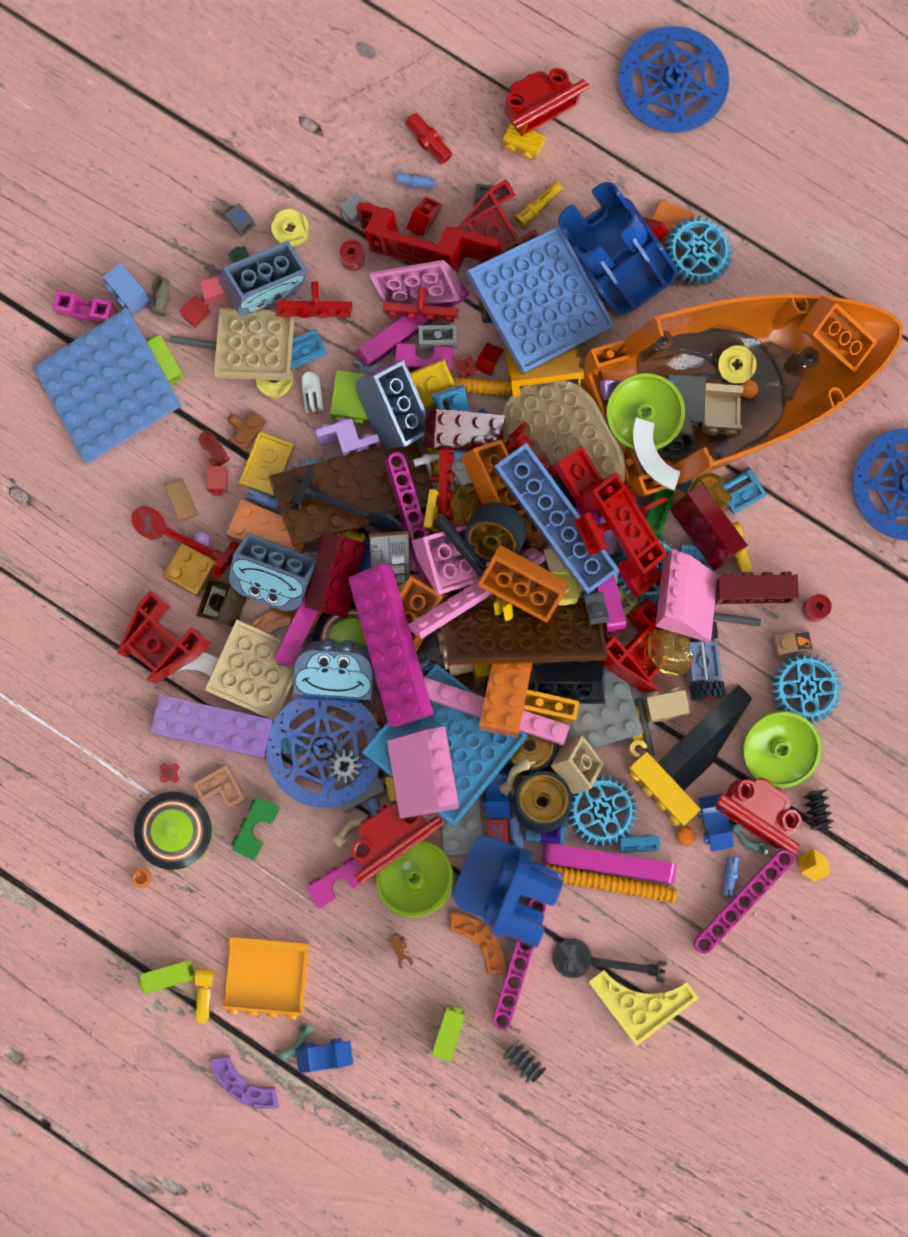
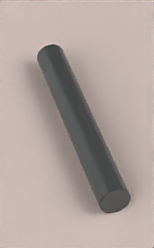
(193, 342)
(737, 619)
(644, 722)

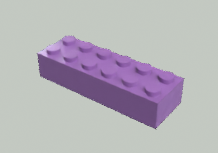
(211, 726)

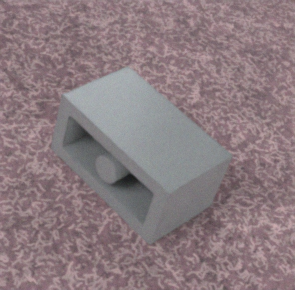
(437, 336)

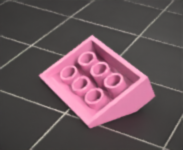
(402, 283)
(444, 563)
(686, 597)
(423, 773)

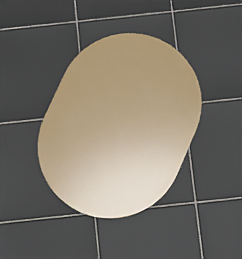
(560, 421)

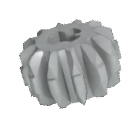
(337, 764)

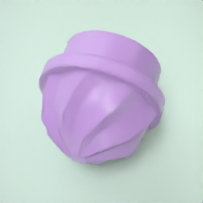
(203, 538)

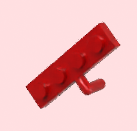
(313, 308)
(428, 312)
(445, 479)

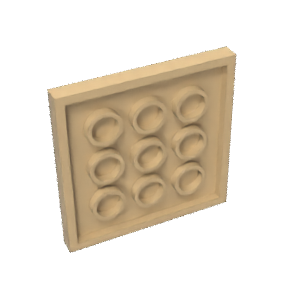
(253, 345)
(249, 672)

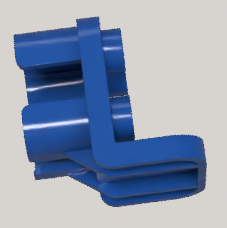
(618, 250)
(493, 882)

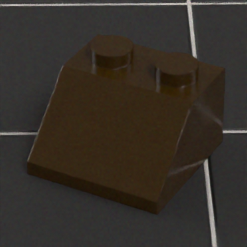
(221, 604)

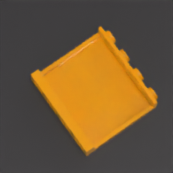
(560, 368)
(266, 977)

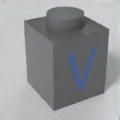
(239, 219)

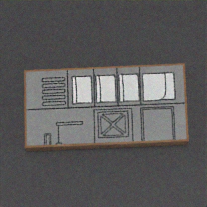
(391, 550)

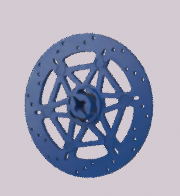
(668, 86)
(899, 487)
(328, 784)

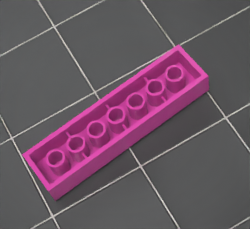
(390, 645)

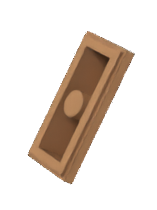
(181, 500)

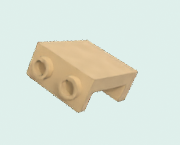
(722, 410)

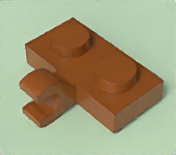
(246, 429)
(533, 536)
(399, 945)

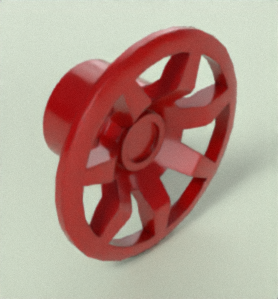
(519, 439)

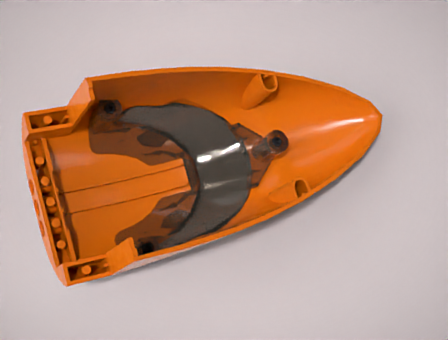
(792, 372)

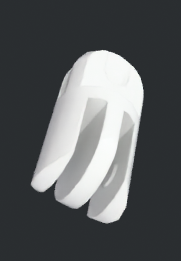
(311, 392)

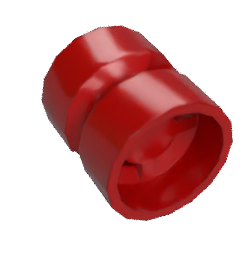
(352, 255)
(817, 608)

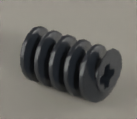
(818, 810)

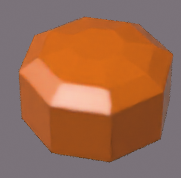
(750, 389)
(685, 836)
(141, 877)

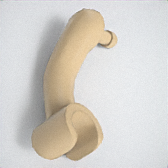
(519, 767)
(340, 839)

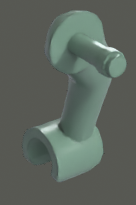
(758, 847)
(304, 1030)

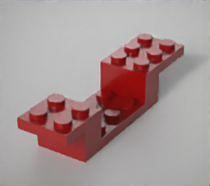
(452, 248)
(620, 513)

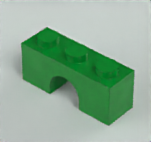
(245, 842)

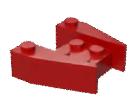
(490, 220)
(156, 644)
(633, 661)

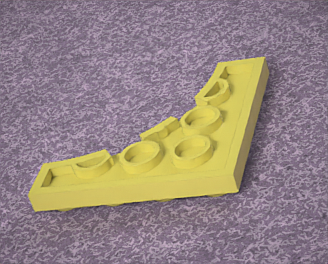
(641, 1012)

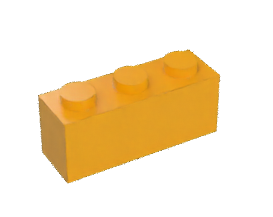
(551, 706)

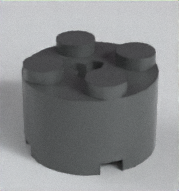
(682, 443)

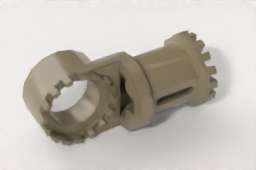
(160, 295)

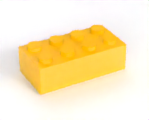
(663, 790)

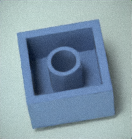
(125, 289)

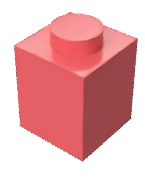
(212, 290)

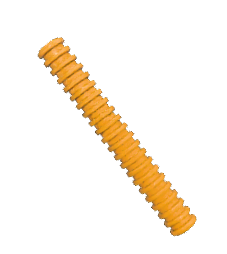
(484, 386)
(616, 884)

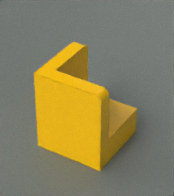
(814, 865)

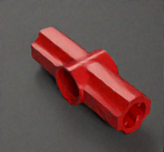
(428, 138)

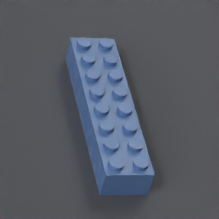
(553, 517)

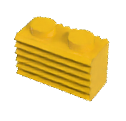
(527, 145)

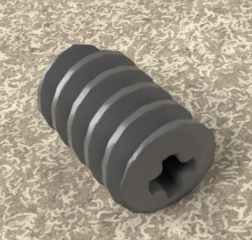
(524, 1063)

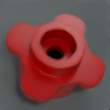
(466, 371)
(164, 772)

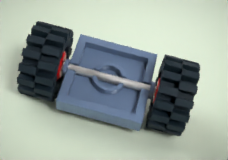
(706, 669)

